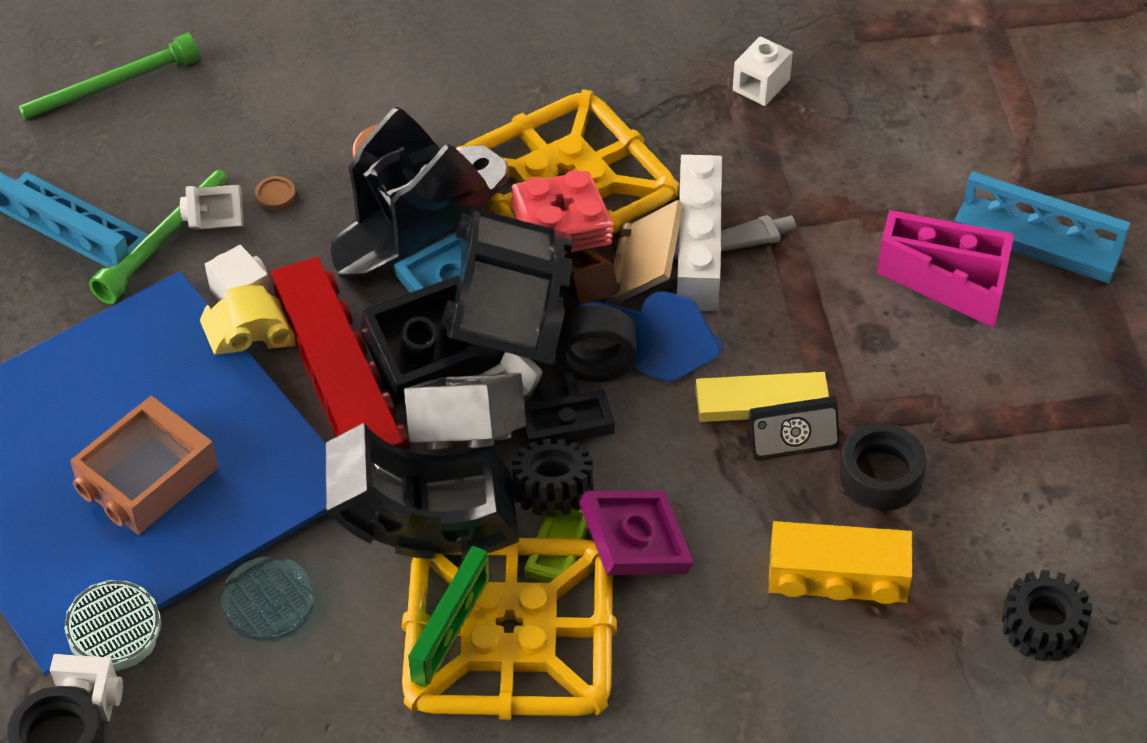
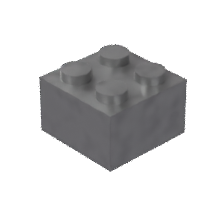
(465, 410)

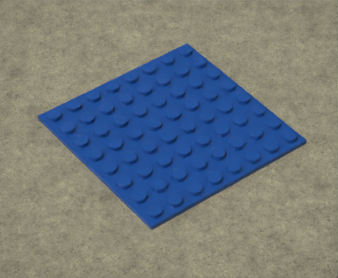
(82, 385)

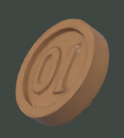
(275, 193)

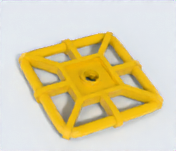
(576, 154)
(529, 647)

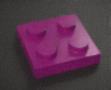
(636, 532)

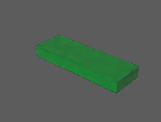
(449, 617)

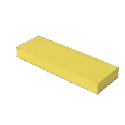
(733, 396)

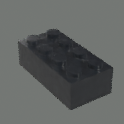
(412, 343)

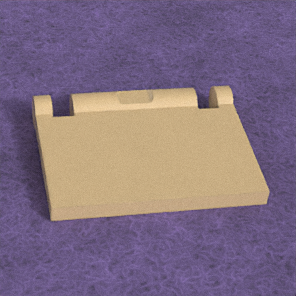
(646, 252)

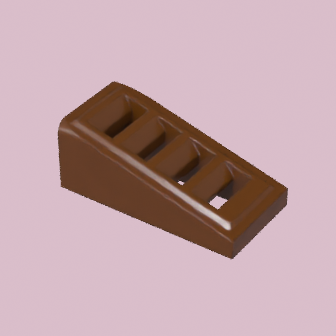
(591, 277)

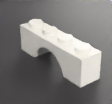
(700, 230)

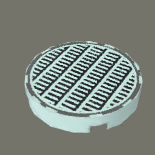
(113, 622)

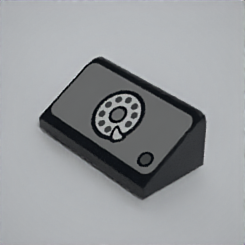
(793, 428)

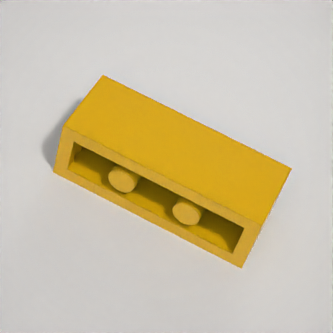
(840, 562)

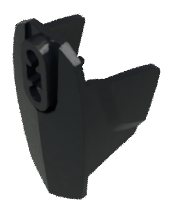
(409, 194)

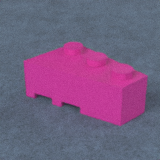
(947, 262)

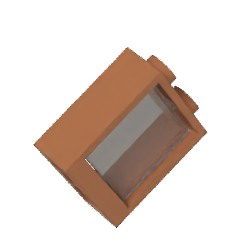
(143, 465)

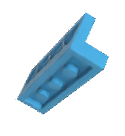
(67, 219)
(1040, 233)

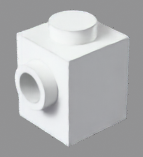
(762, 71)
(235, 270)

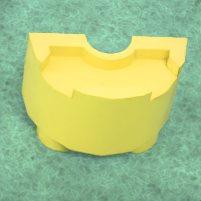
(247, 317)

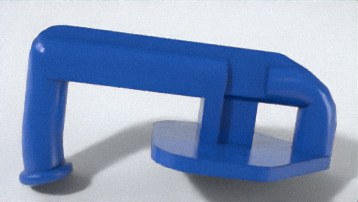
(670, 336)

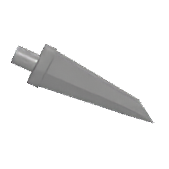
(754, 233)

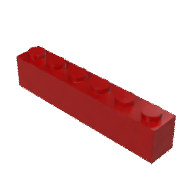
(335, 352)

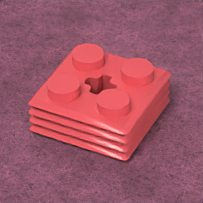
(565, 204)

